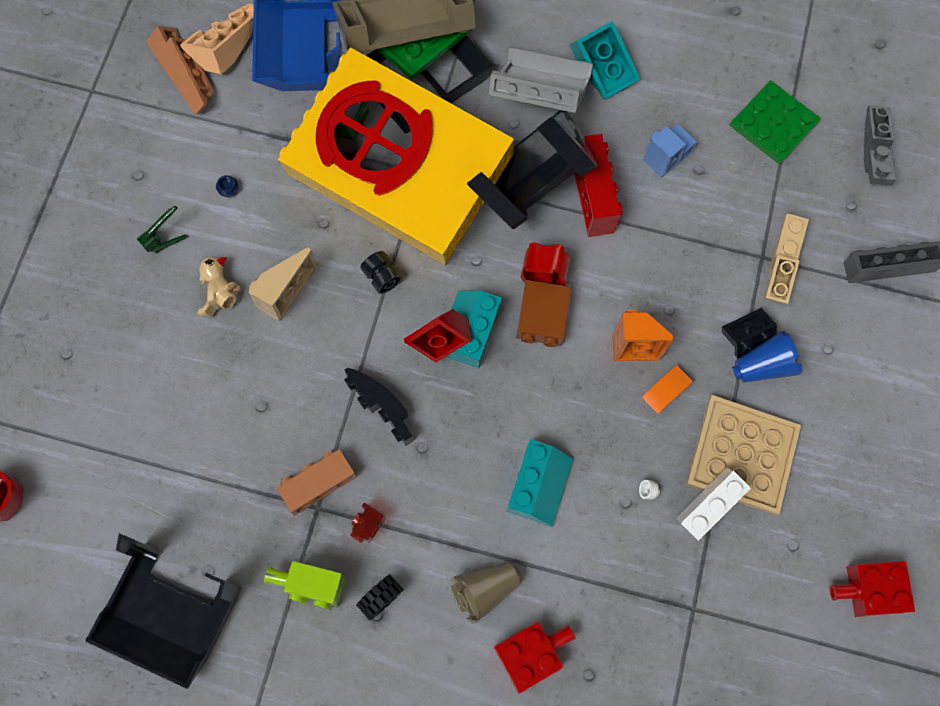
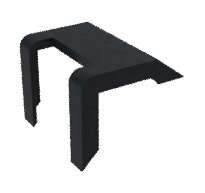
(536, 168)
(159, 622)

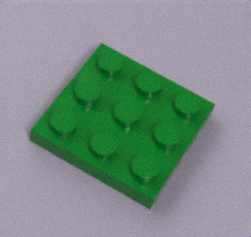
(775, 122)

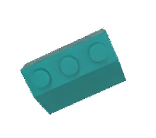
(482, 313)
(540, 483)

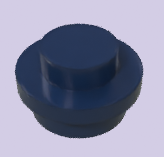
(227, 186)

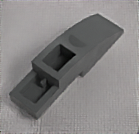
(877, 146)

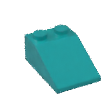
(611, 61)

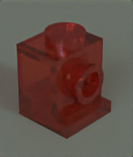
(366, 524)

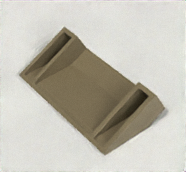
(386, 23)

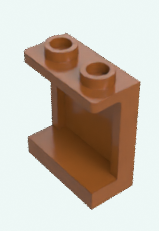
(543, 313)

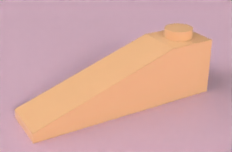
(221, 45)

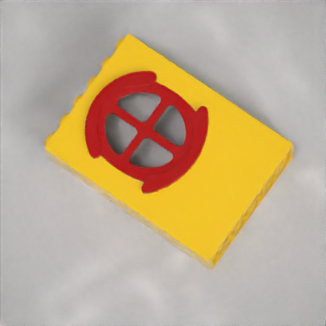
(424, 195)

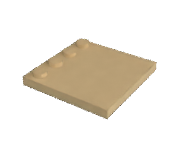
(751, 445)

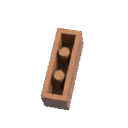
(316, 481)

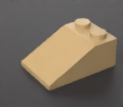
(282, 283)

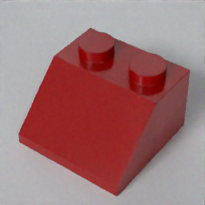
(441, 336)

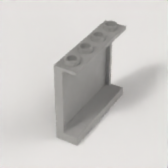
(542, 79)

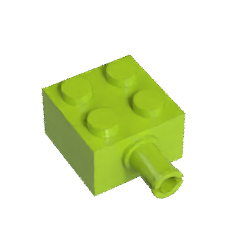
(309, 583)

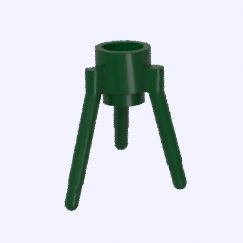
(150, 239)

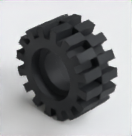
(379, 597)

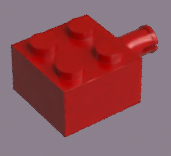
(877, 589)
(532, 655)

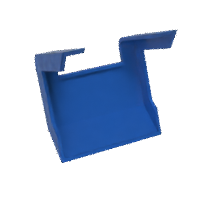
(292, 44)

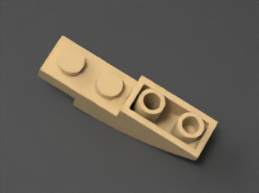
(785, 259)

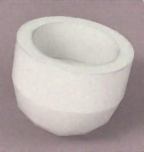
(647, 485)

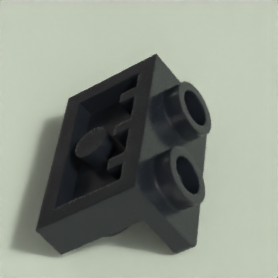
(749, 331)

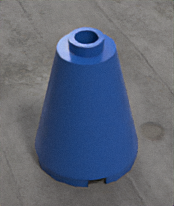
(769, 360)

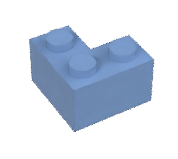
(668, 149)

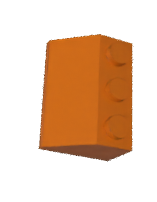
(639, 338)

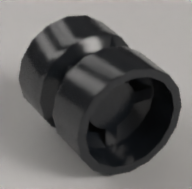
(378, 268)

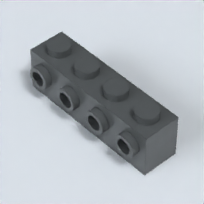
(893, 262)

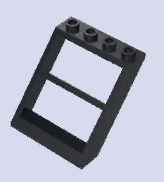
(472, 58)

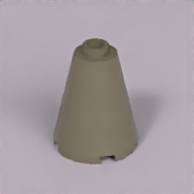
(484, 589)

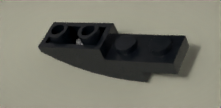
(375, 397)

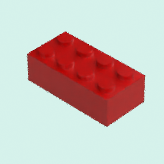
(599, 192)

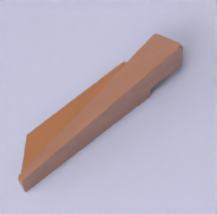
(180, 67)

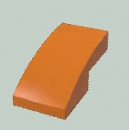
(667, 389)

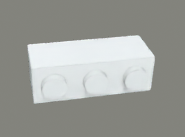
(713, 503)

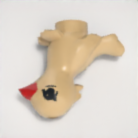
(219, 291)

